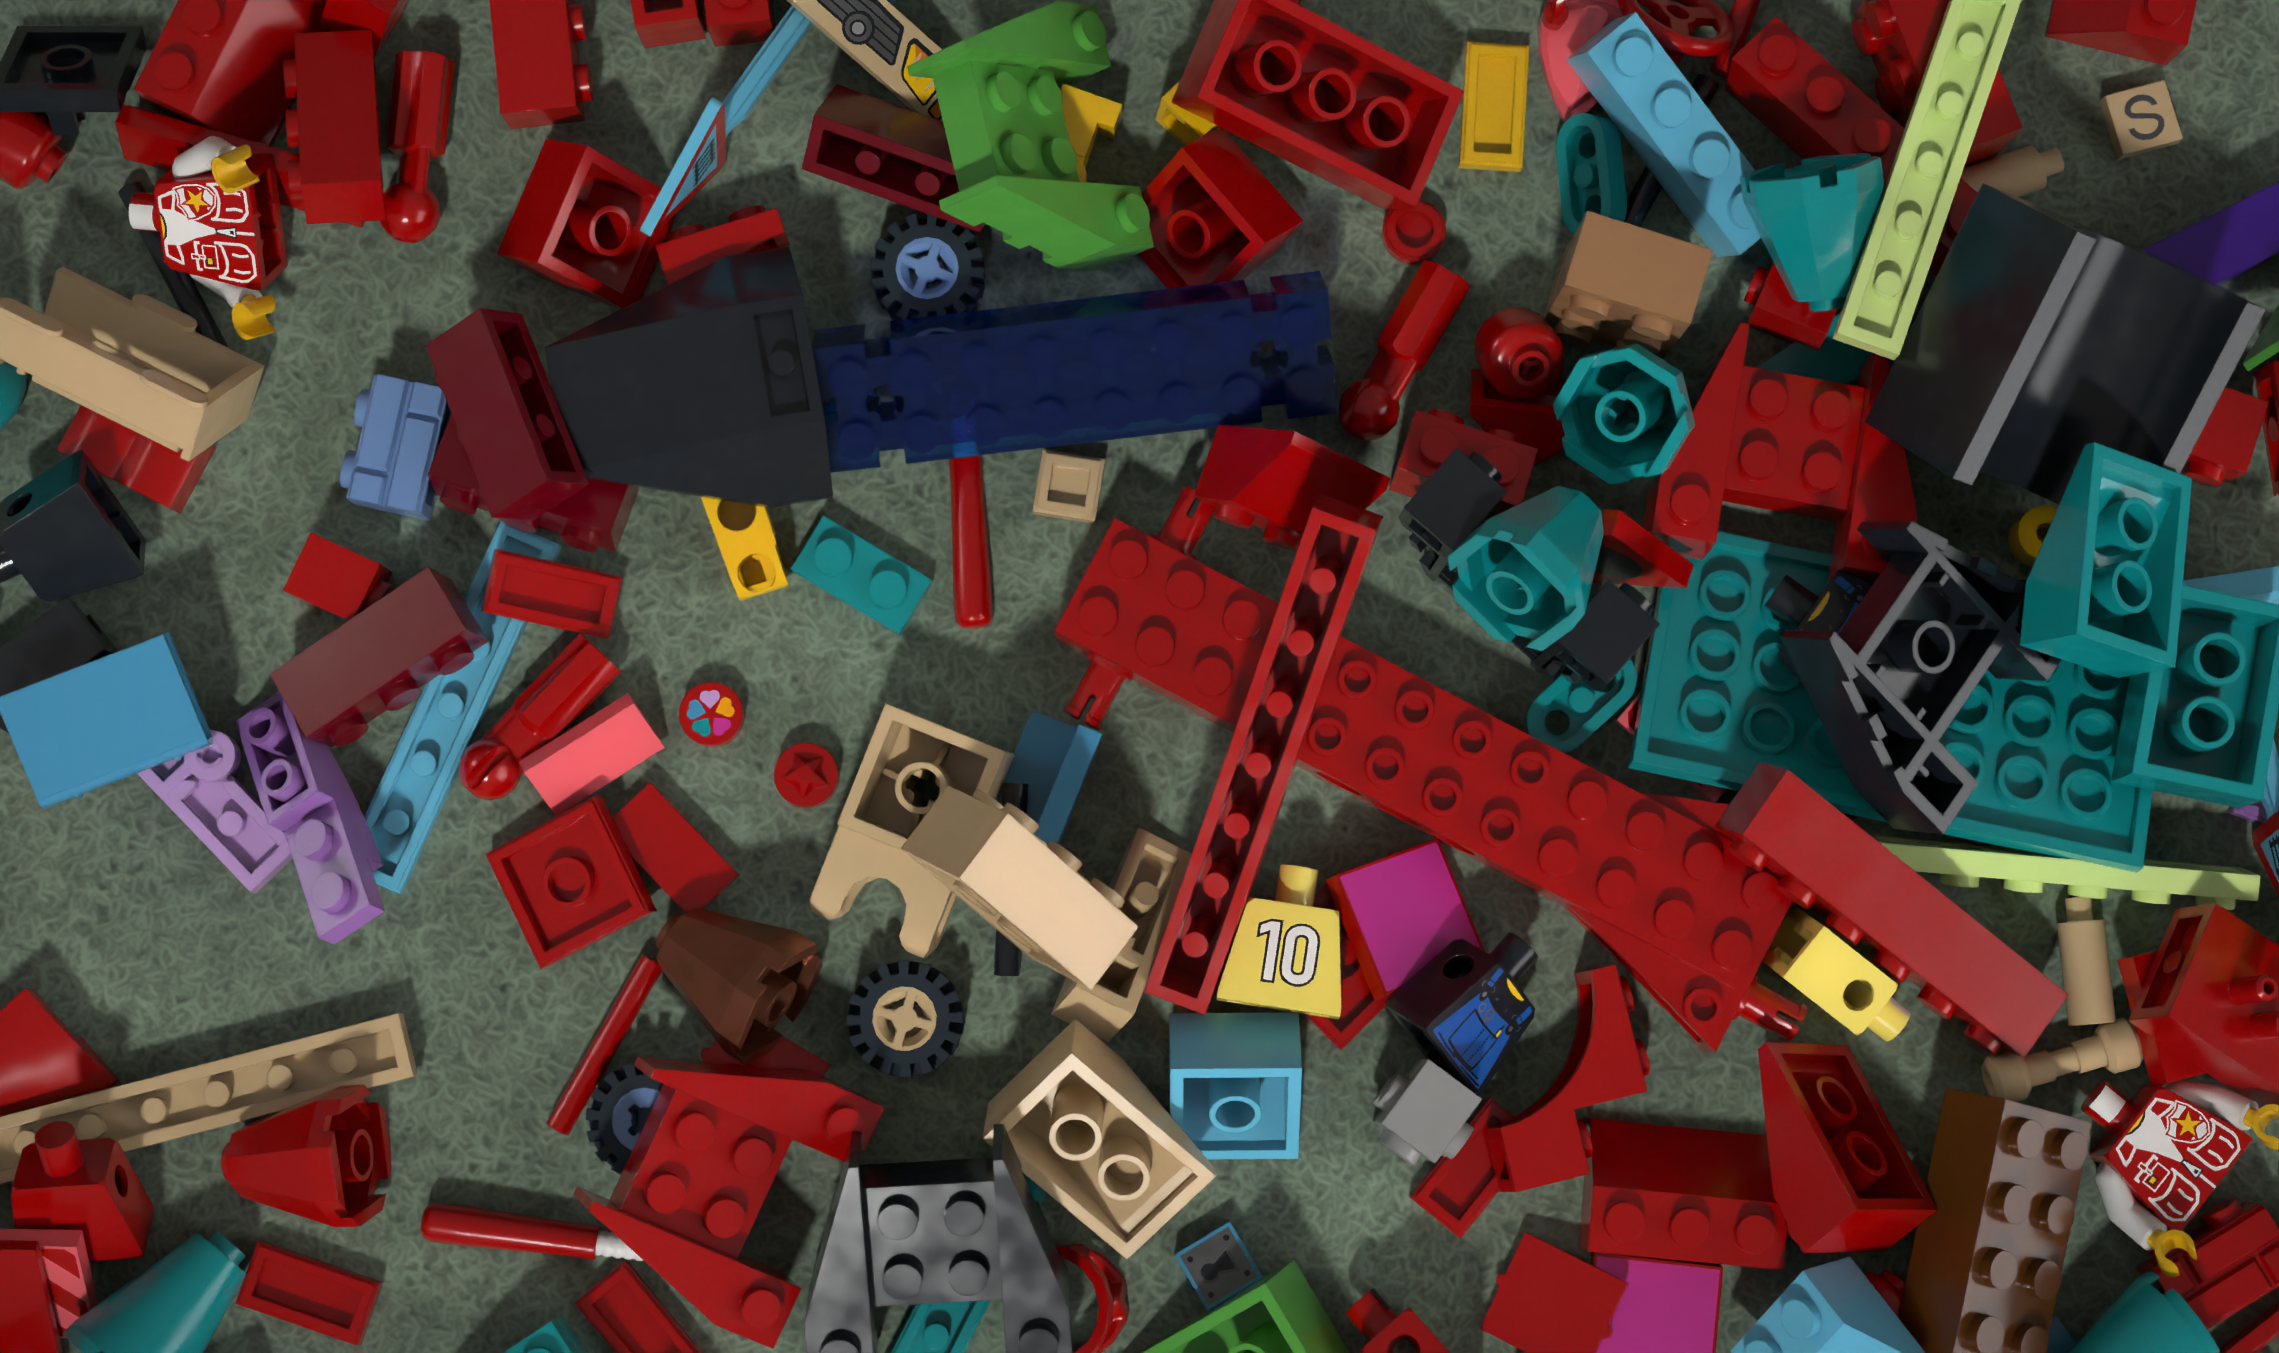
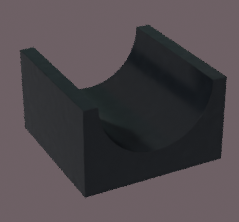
(2057, 343)

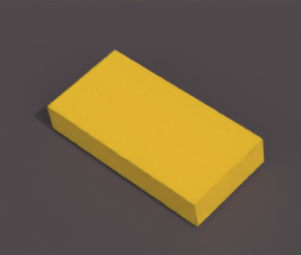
(1493, 106)

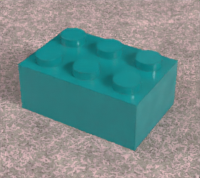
(2214, 715)

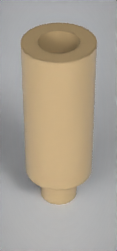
(2016, 171)
(2085, 965)

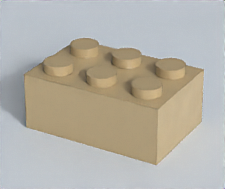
(1022, 884)

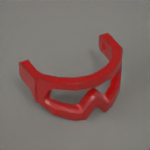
(1110, 1297)

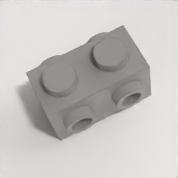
(1424, 1113)

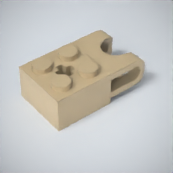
(886, 811)

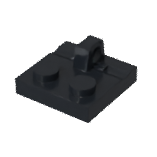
(69, 71)

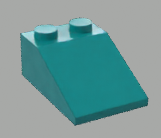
(2111, 567)

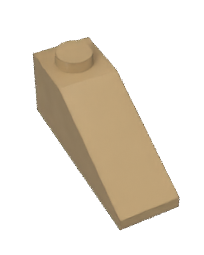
(1149, 885)

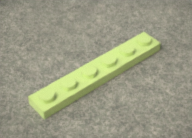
(1925, 175)
(2027, 872)

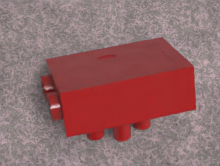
(2217, 999)

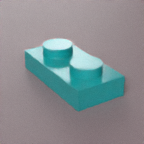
(861, 575)

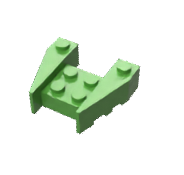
(1013, 142)

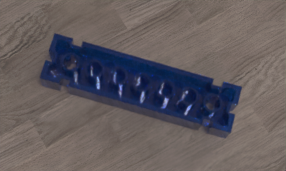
(1076, 371)

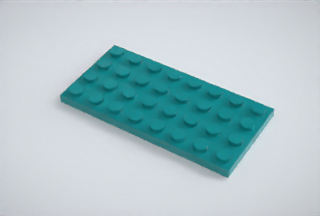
(1725, 702)

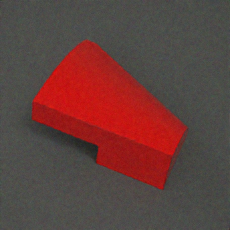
(43, 1058)

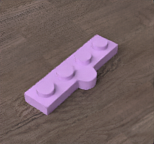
(222, 810)

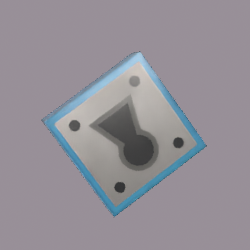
(1218, 1265)

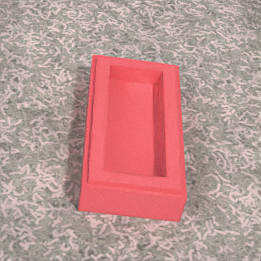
(591, 754)

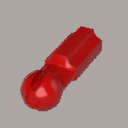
(417, 136)
(1372, 405)
(537, 717)

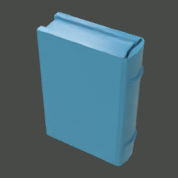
(105, 720)

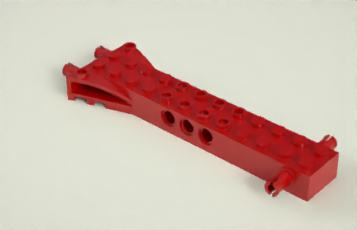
(1627, 864)

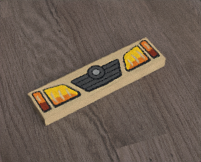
(879, 42)

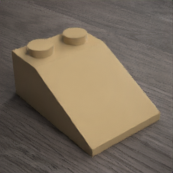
(1098, 1140)

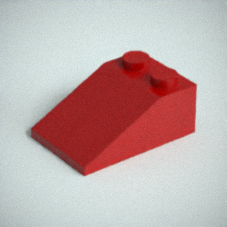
(1835, 1153)

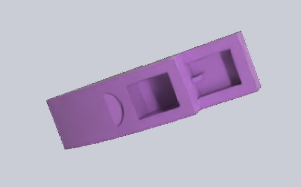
(320, 817)

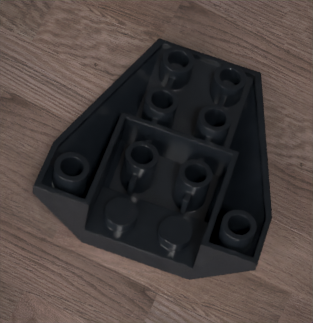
(701, 388)

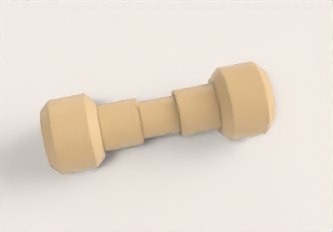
(2111, 1046)

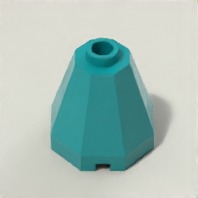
(1816, 221)
(1624, 413)
(1531, 567)

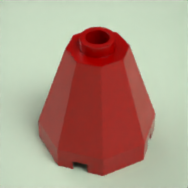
(315, 1158)

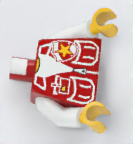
(220, 226)
(2168, 1155)

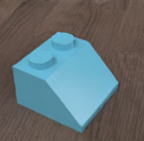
(1237, 1083)
(1829, 1312)

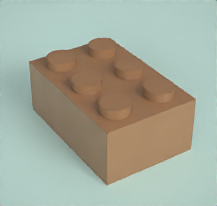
(1626, 286)

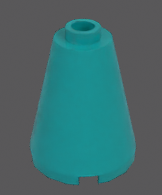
(168, 1305)
(2147, 1323)

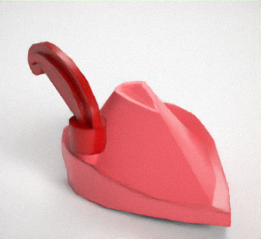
(1561, 31)

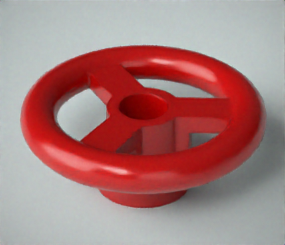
(1674, 25)

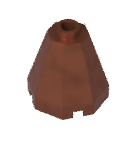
(738, 976)

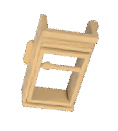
(131, 362)

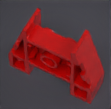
(1784, 449)
(707, 1171)

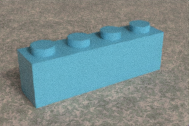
(1670, 130)

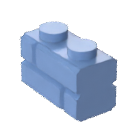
(395, 447)

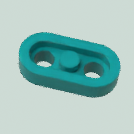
(1589, 178)
(1581, 706)

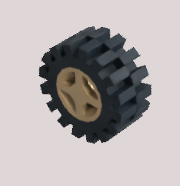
(884, 1012)

